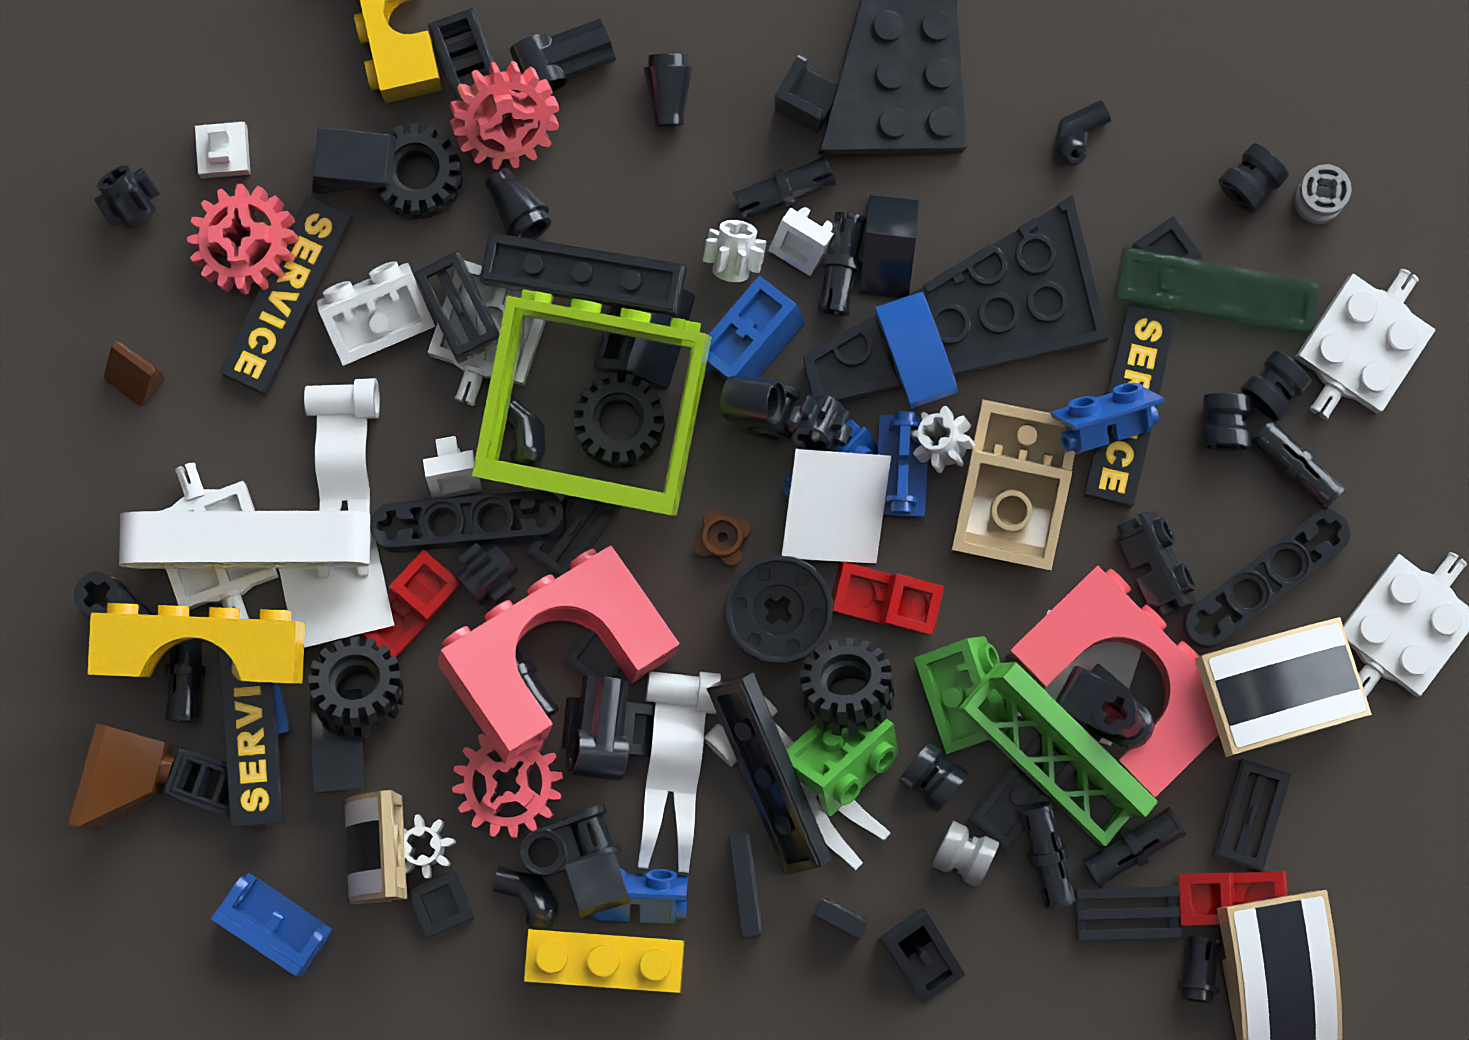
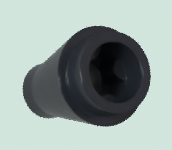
(668, 87)
(518, 206)

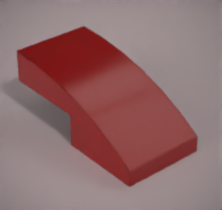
(886, 598)
(414, 602)
(1206, 892)

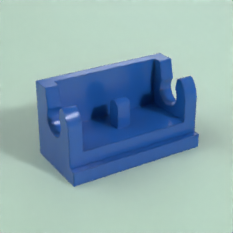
(753, 332)
(272, 924)

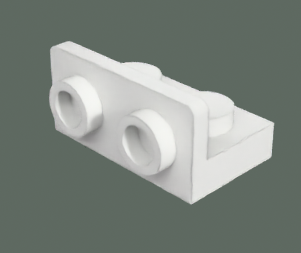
(374, 312)

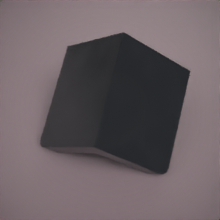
(805, 96)

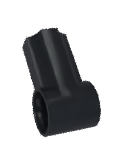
(565, 53)
(598, 743)

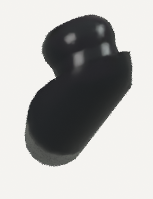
(1074, 130)
(528, 434)
(533, 893)

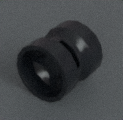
(1253, 178)
(1276, 385)
(1227, 426)
(941, 785)

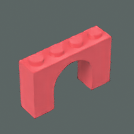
(594, 594)
(1104, 613)

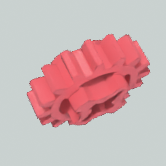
(489, 98)
(258, 253)
(489, 807)

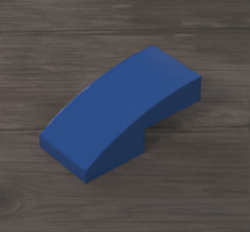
(916, 349)

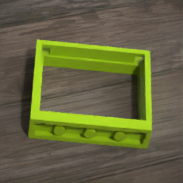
(588, 315)

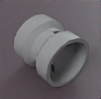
(1315, 201)
(965, 854)

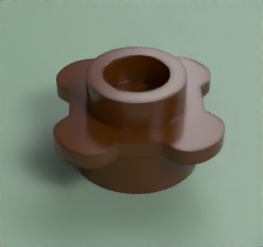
(734, 529)

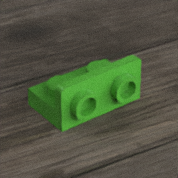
(949, 679)
(842, 764)

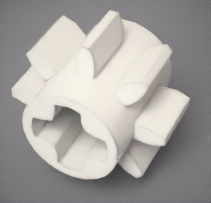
(734, 251)
(934, 429)
(436, 842)

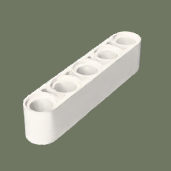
(244, 539)

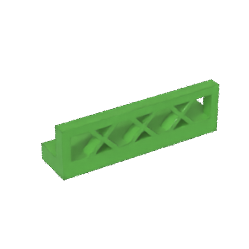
(1070, 739)

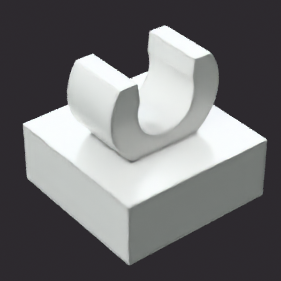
(222, 150)
(801, 240)
(451, 471)

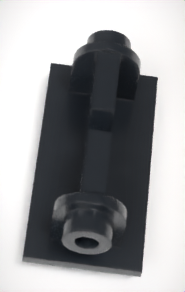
(1168, 578)

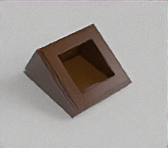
(131, 374)

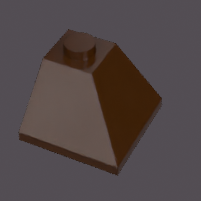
(119, 776)

